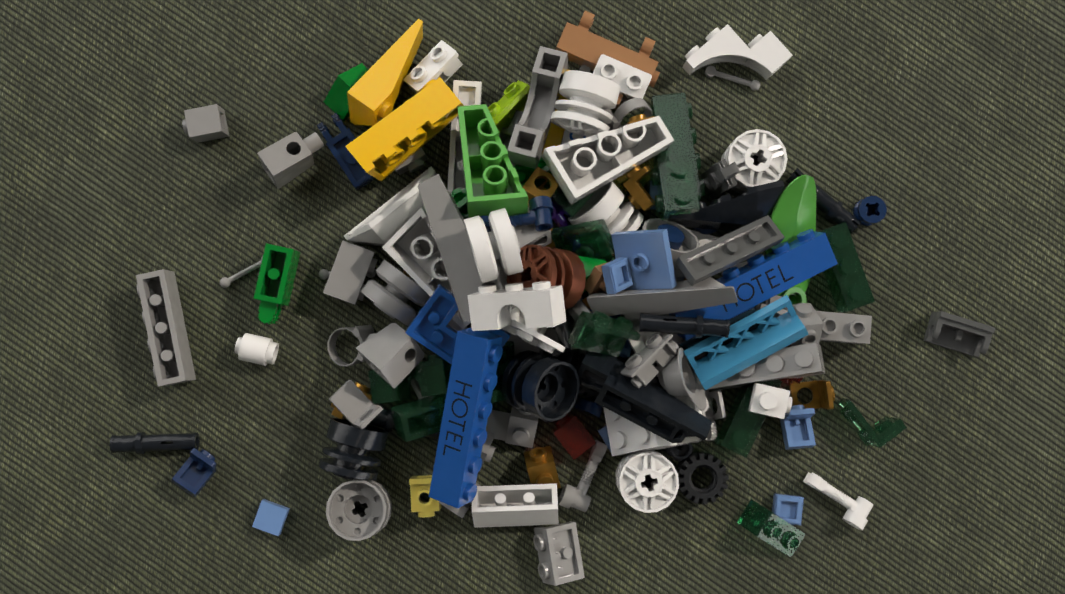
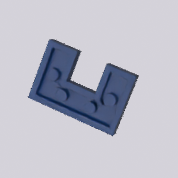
(432, 327)

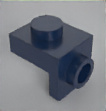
(195, 472)

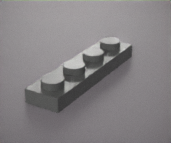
(729, 250)

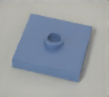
(647, 257)

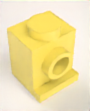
(419, 485)

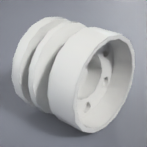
(585, 104)
(771, 159)
(606, 205)
(632, 472)

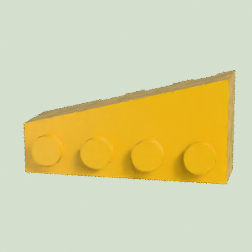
(405, 129)

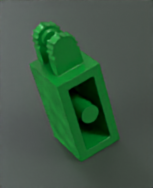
(275, 281)

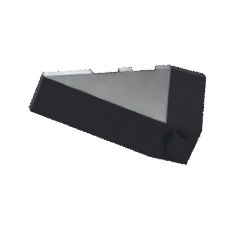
(732, 214)

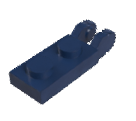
(348, 163)

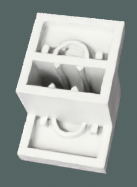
(629, 437)

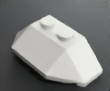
(391, 216)

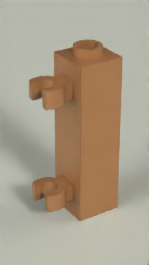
(586, 48)

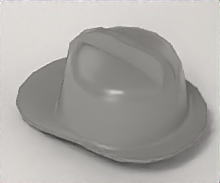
(681, 380)

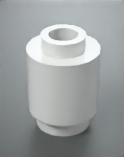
(256, 349)

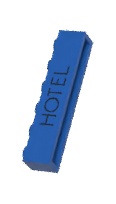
(770, 274)
(465, 417)

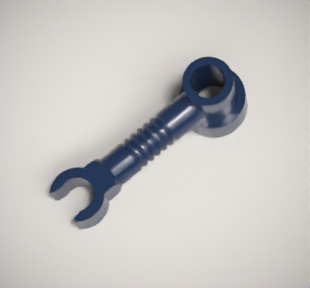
(540, 215)

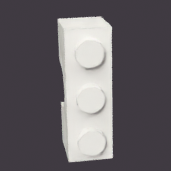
(540, 305)

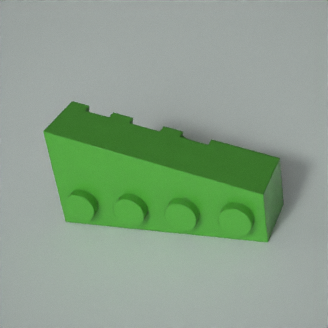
(488, 172)

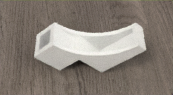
(762, 54)

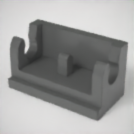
(958, 333)

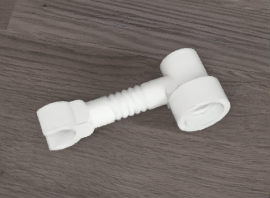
(856, 510)

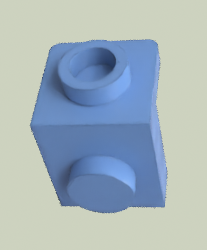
(798, 428)

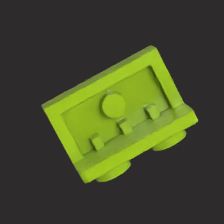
(514, 99)

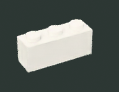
(515, 505)

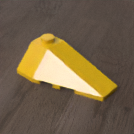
(379, 87)

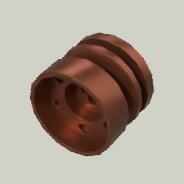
(552, 265)

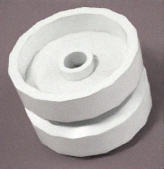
(494, 245)

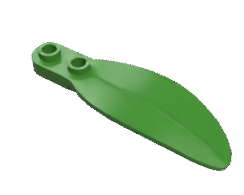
(792, 215)

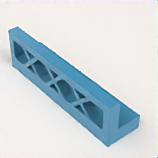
(747, 346)

